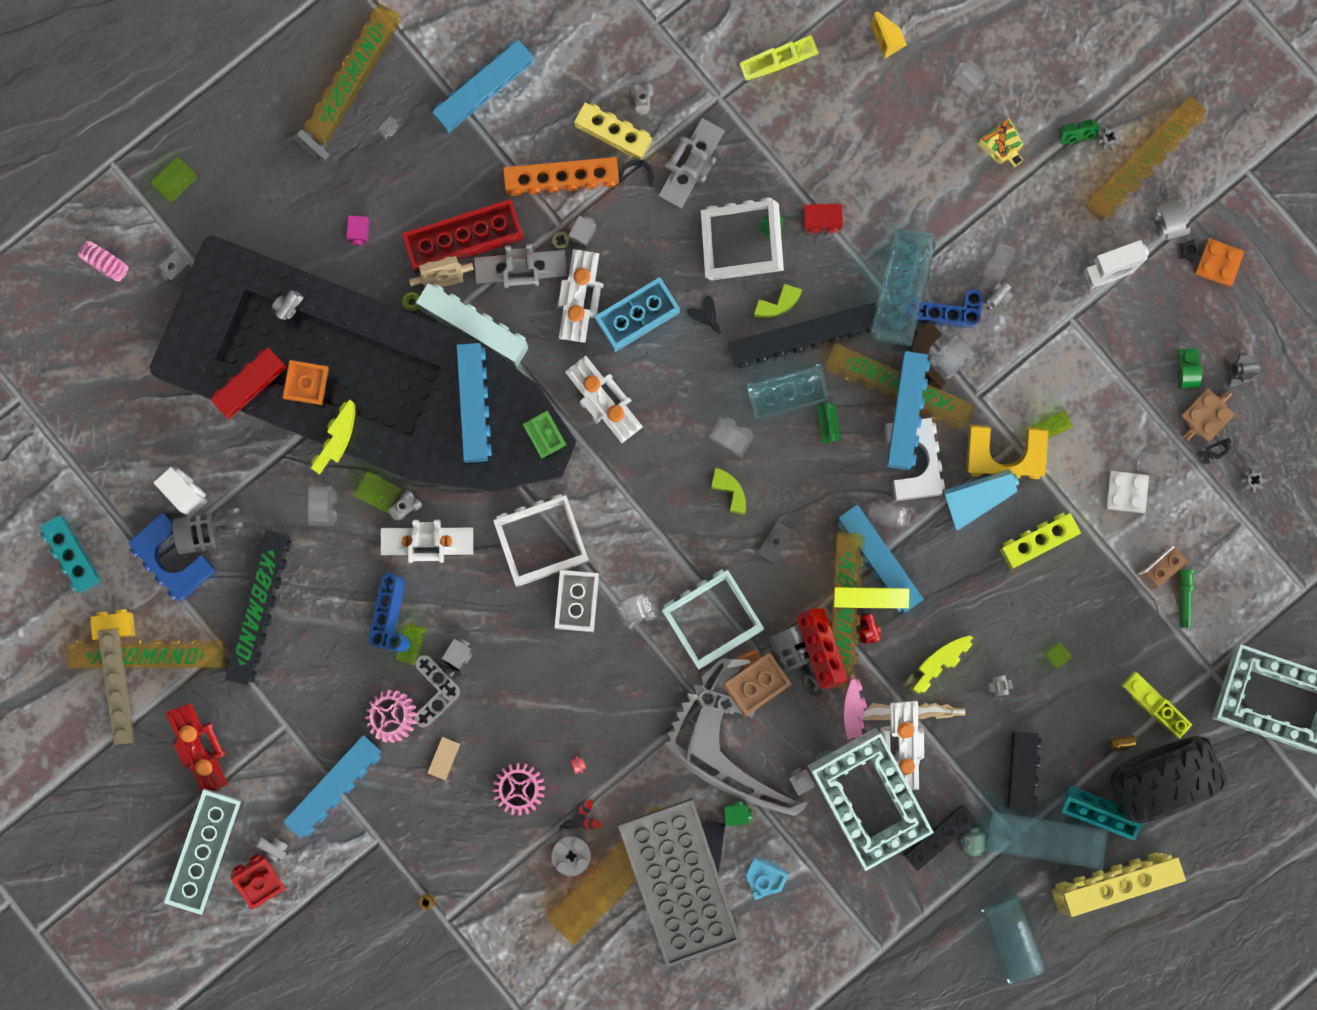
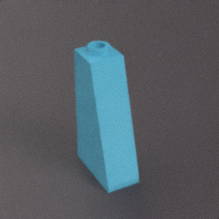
(979, 496)

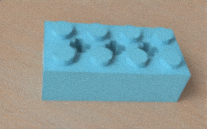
(640, 302)

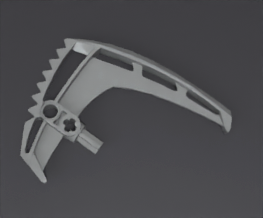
(706, 743)

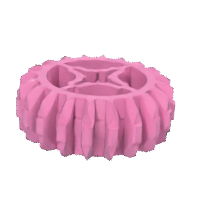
(103, 261)
(387, 722)
(505, 799)

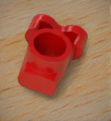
(870, 631)

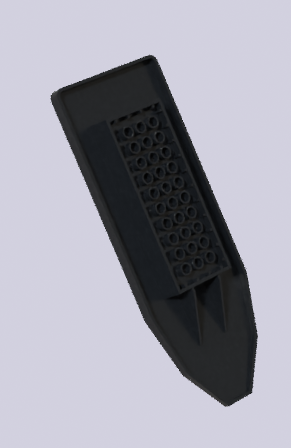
(378, 356)

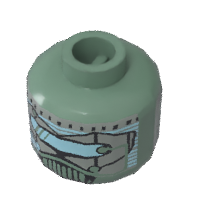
(972, 841)

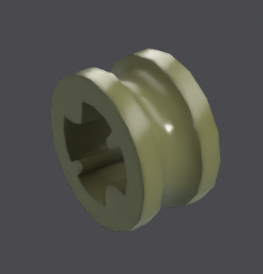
(566, 239)
(910, 682)

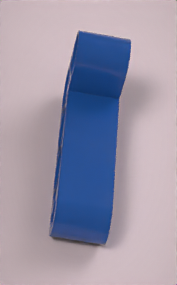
(961, 312)
(391, 613)

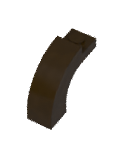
(923, 341)

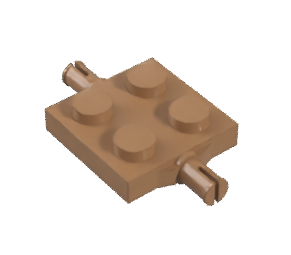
(1207, 415)

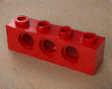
(822, 648)

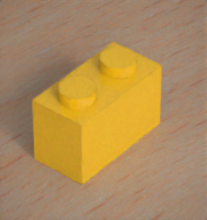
(121, 619)

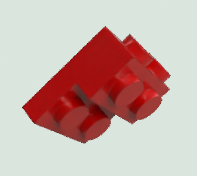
(257, 880)

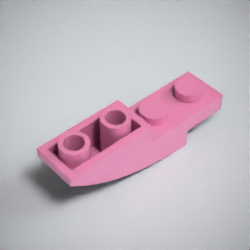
(853, 708)

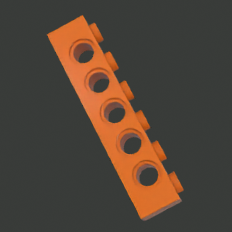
(552, 170)

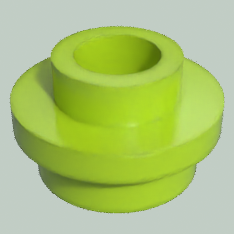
(405, 301)

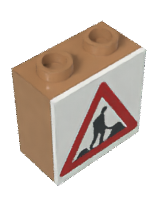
(1162, 568)

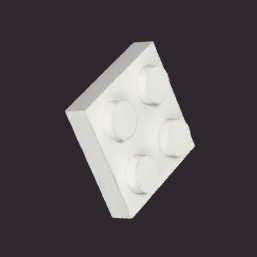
(1127, 492)

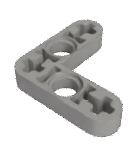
(441, 695)

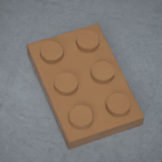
(757, 684)

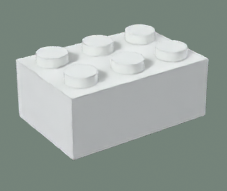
(181, 491)
(576, 601)

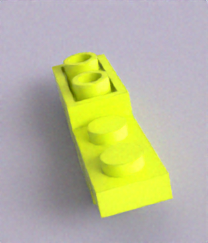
(341, 430)
(946, 656)
(1156, 705)

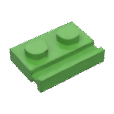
(544, 434)

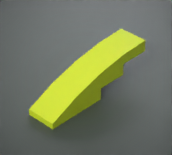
(778, 58)
(871, 597)

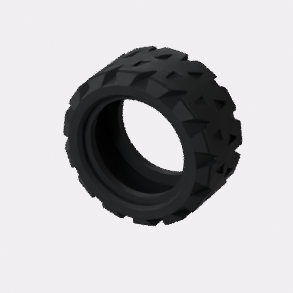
(1168, 779)

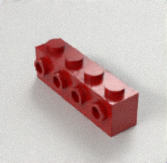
(248, 383)

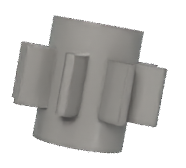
(1113, 141)
(1258, 481)
(1000, 686)

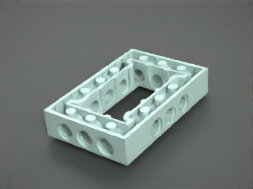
(1232, 692)
(896, 837)

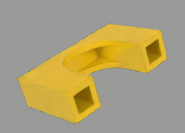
(1030, 463)

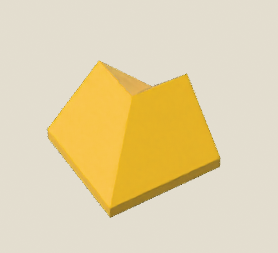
(887, 35)

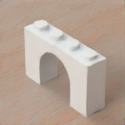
(1116, 264)
(929, 482)

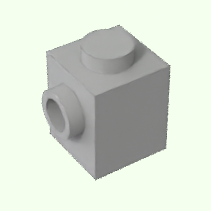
(582, 230)
(174, 268)
(458, 653)
(801, 781)

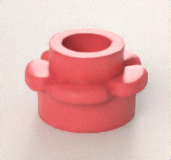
(577, 764)

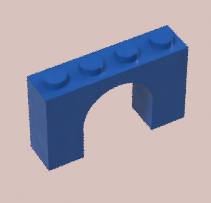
(147, 546)

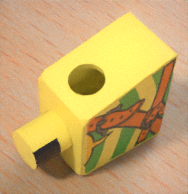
(1003, 144)

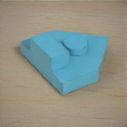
(765, 877)

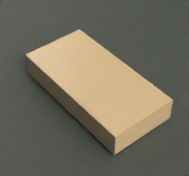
(444, 758)

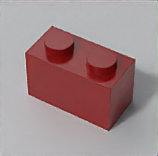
(822, 218)

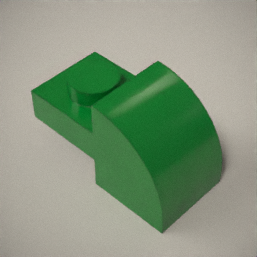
(1189, 368)

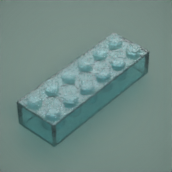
(903, 287)
(1046, 840)

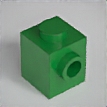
(737, 814)

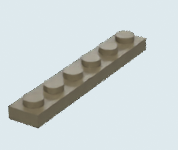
(116, 686)

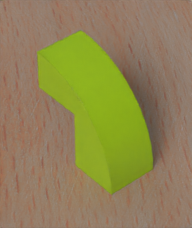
(787, 300)
(725, 482)

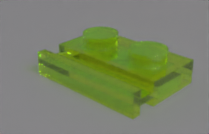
(174, 179)
(377, 492)

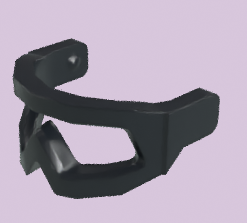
(635, 162)
(1225, 443)

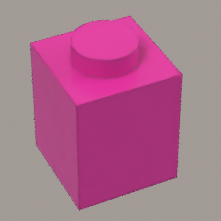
(358, 230)

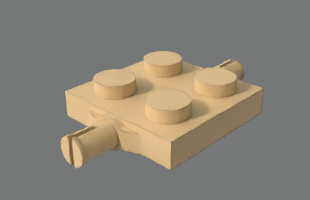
(441, 272)

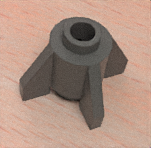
(1242, 369)

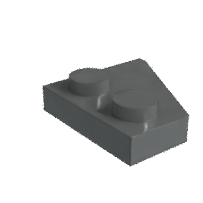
(308, 145)

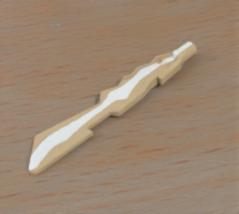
(882, 712)

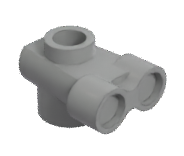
(641, 97)
(1000, 295)
(285, 306)
(404, 505)
(275, 850)

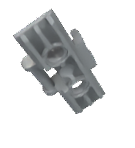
(696, 166)
(520, 261)

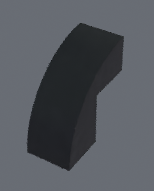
(714, 835)

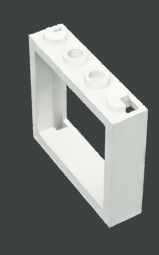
(746, 269)
(521, 513)

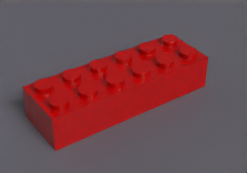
(464, 235)

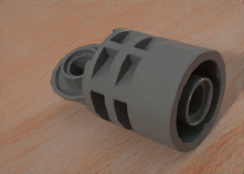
(205, 529)
(793, 654)

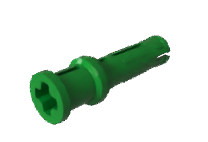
(1186, 588)

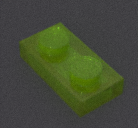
(1055, 424)
(416, 636)

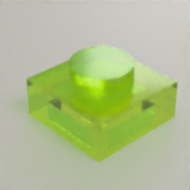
(1058, 655)

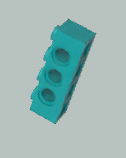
(49, 533)
(1098, 812)

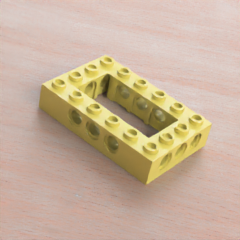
(1117, 884)

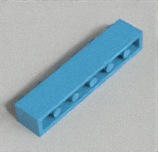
(483, 86)
(473, 402)
(907, 410)
(878, 556)
(332, 787)

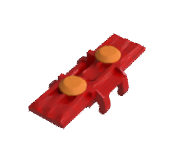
(191, 751)

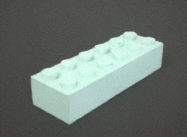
(469, 322)
(202, 851)

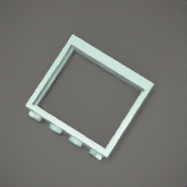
(701, 588)

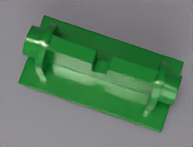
(1087, 130)
(828, 423)

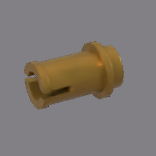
(1122, 742)
(431, 901)

